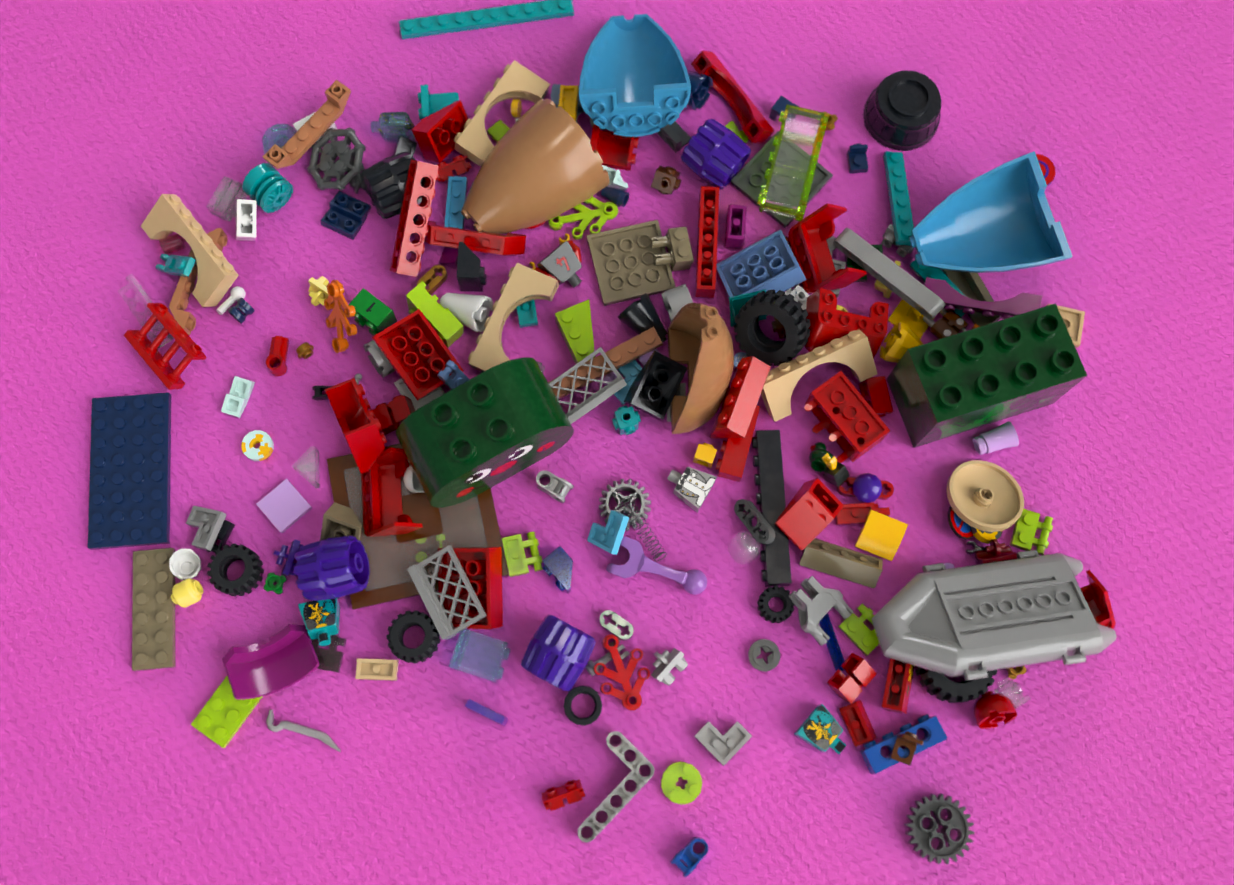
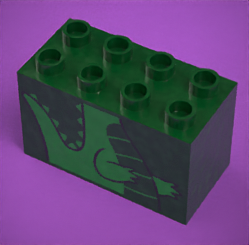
(985, 375)

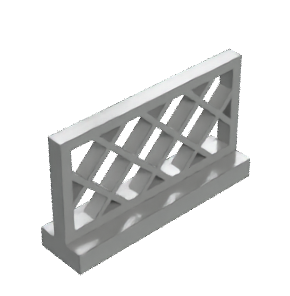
(596, 398)
(435, 604)

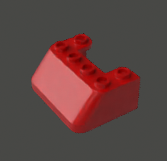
(831, 323)
(357, 423)

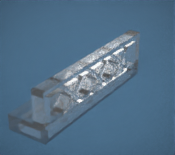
(145, 299)

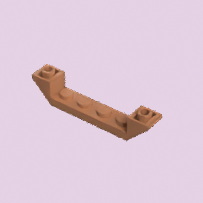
(312, 130)
(186, 286)

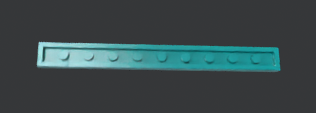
(485, 18)

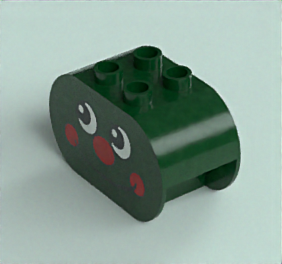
(483, 432)

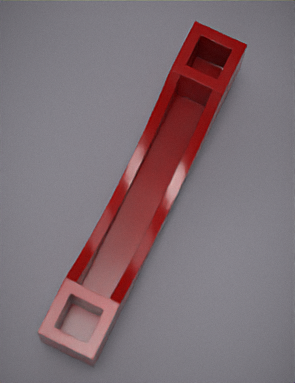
(750, 118)

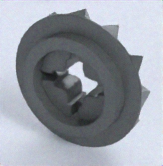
(772, 660)

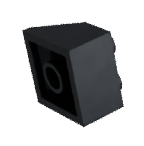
(470, 272)

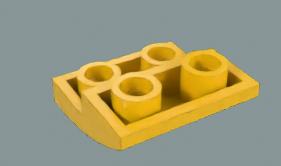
(881, 535)

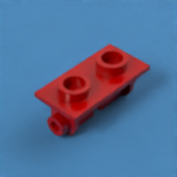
(458, 164)
(554, 796)

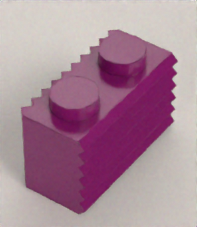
(735, 226)

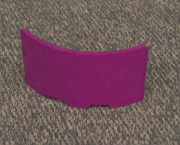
(272, 666)

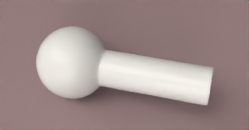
(236, 293)

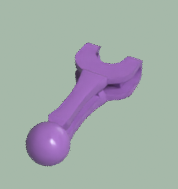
(693, 581)

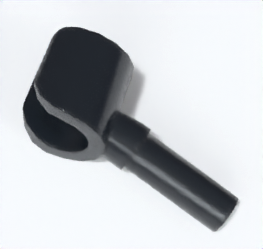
(976, 548)

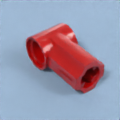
(278, 354)

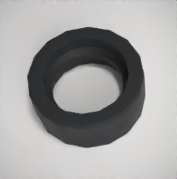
(583, 690)

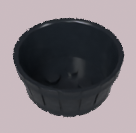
(903, 111)

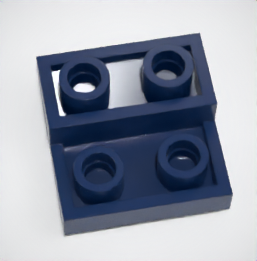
(346, 215)

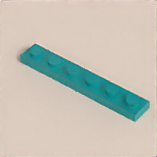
(898, 197)

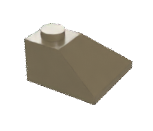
(340, 522)

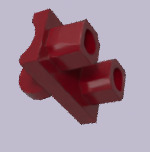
(995, 553)

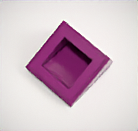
(449, 257)

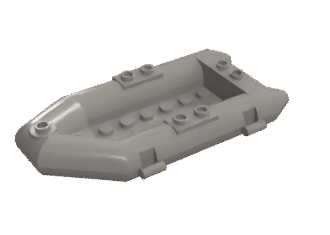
(992, 617)

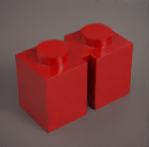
(393, 413)
(859, 675)

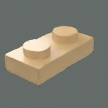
(376, 669)

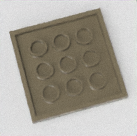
(626, 263)

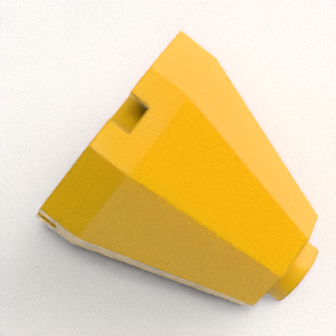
(898, 342)

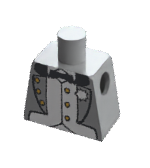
(692, 486)

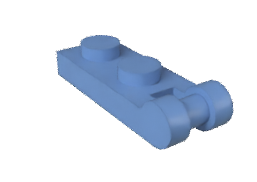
(455, 379)

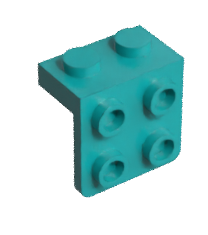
(434, 102)

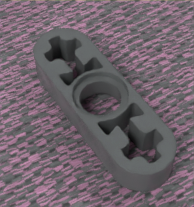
(762, 523)

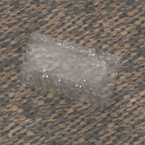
(225, 197)

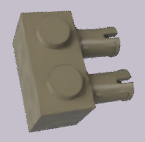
(678, 249)

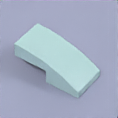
(238, 397)

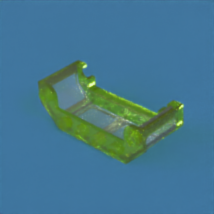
(793, 162)

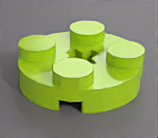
(687, 772)

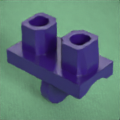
(288, 567)

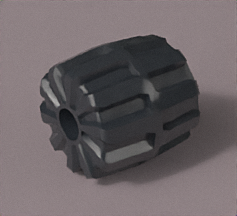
(387, 182)

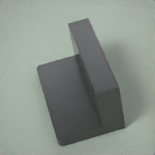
(674, 136)

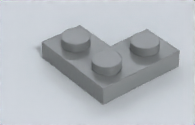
(209, 525)
(723, 746)

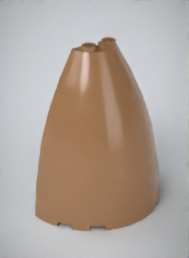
(534, 172)
(704, 344)

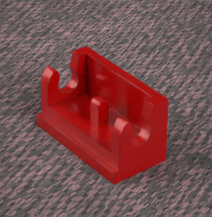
(877, 395)

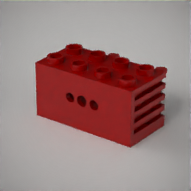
(846, 414)

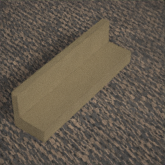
(974, 288)
(842, 562)

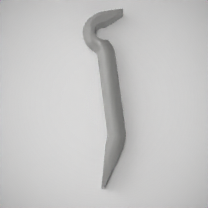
(300, 729)

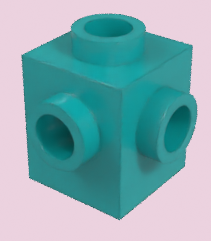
(626, 426)

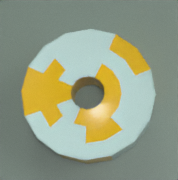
(265, 449)

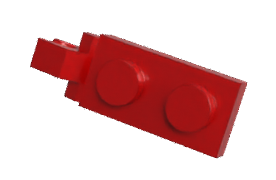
(858, 513)

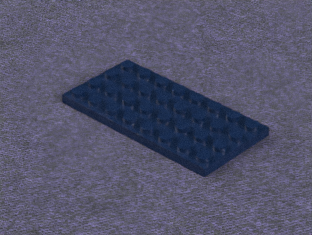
(130, 471)

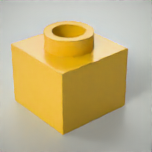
(705, 455)

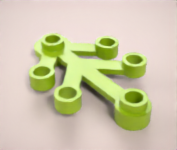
(586, 216)

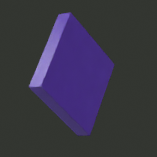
(486, 712)

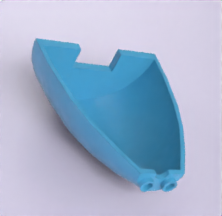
(633, 77)
(993, 224)

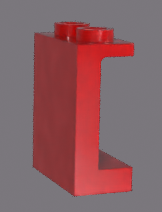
(614, 149)

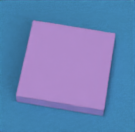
(284, 506)

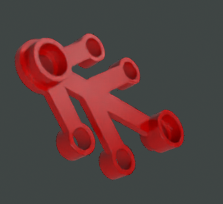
(622, 675)

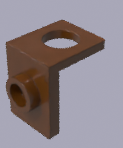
(910, 741)

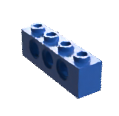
(932, 735)

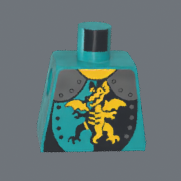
(321, 619)
(821, 731)

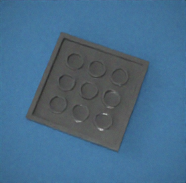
(751, 178)

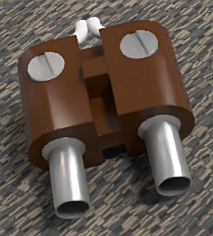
(946, 326)

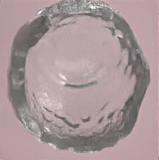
(744, 547)

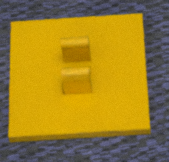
(910, 316)

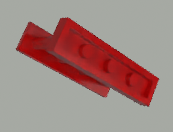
(149, 351)

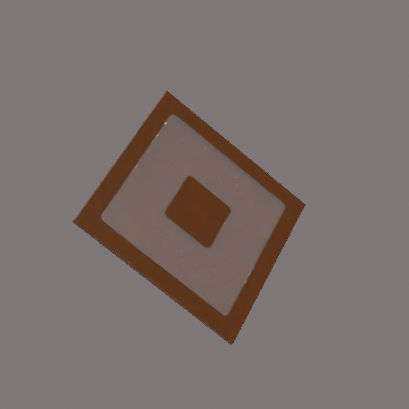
(460, 525)

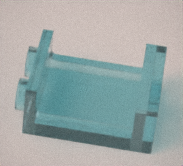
(480, 655)

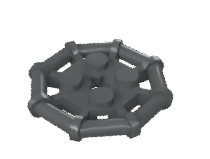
(330, 153)

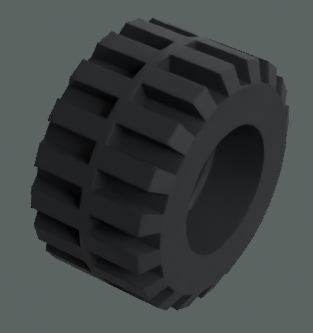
(223, 560)
(398, 629)

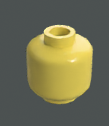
(187, 593)

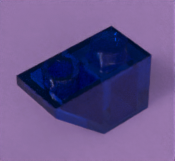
(561, 567)

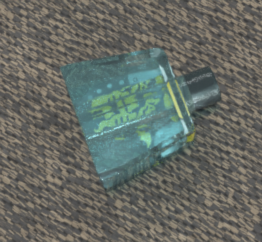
(393, 125)

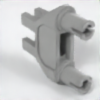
(816, 606)

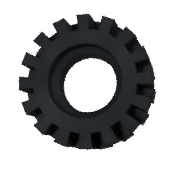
(764, 608)

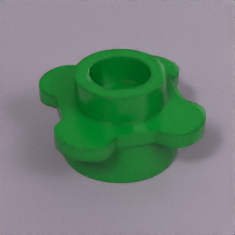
(271, 578)

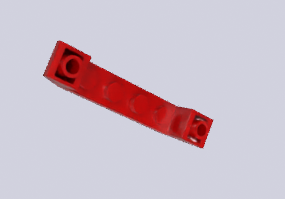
(475, 240)

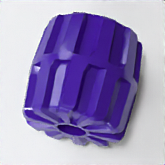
(715, 153)
(332, 568)
(558, 653)

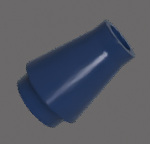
(616, 195)

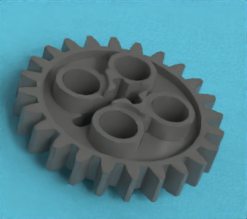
(955, 820)

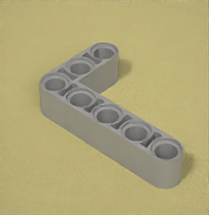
(620, 790)

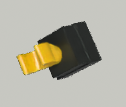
(835, 472)

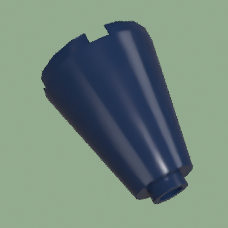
(699, 89)

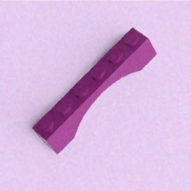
(1007, 308)

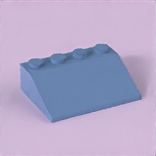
(761, 266)

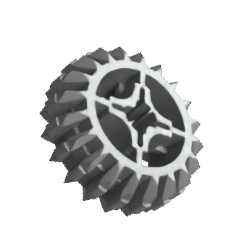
(637, 493)

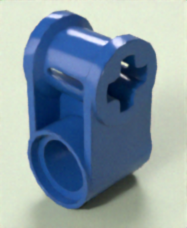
(689, 856)

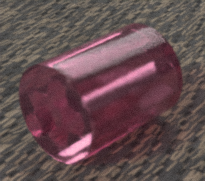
(172, 244)

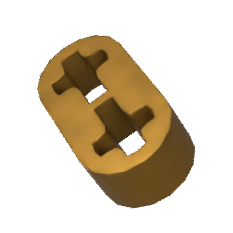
(433, 280)

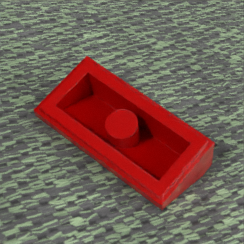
(857, 723)

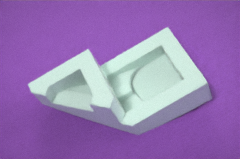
(615, 178)

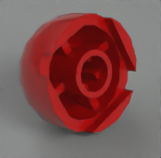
(993, 709)

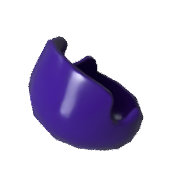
(867, 487)

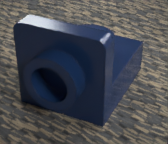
(857, 158)

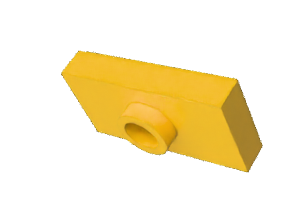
(569, 99)

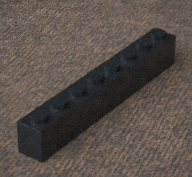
(772, 504)

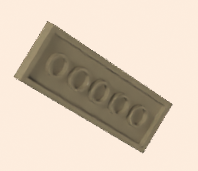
(153, 610)

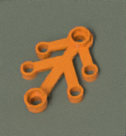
(338, 316)

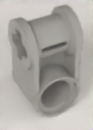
(555, 486)

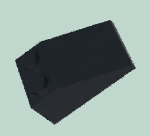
(656, 385)

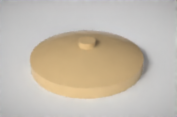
(985, 496)

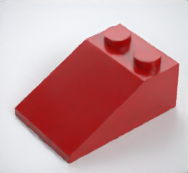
(437, 131)

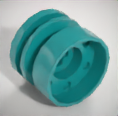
(267, 187)

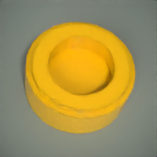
(516, 108)

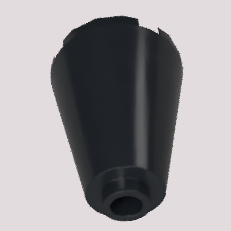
(643, 316)

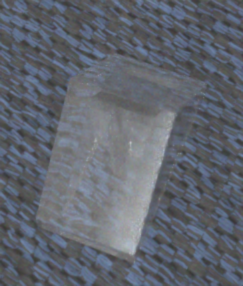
(308, 466)

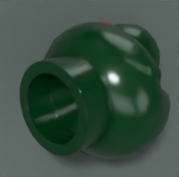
(815, 457)

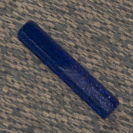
(832, 643)

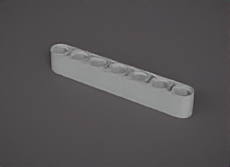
(889, 273)

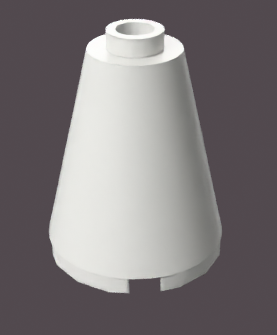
(468, 309)

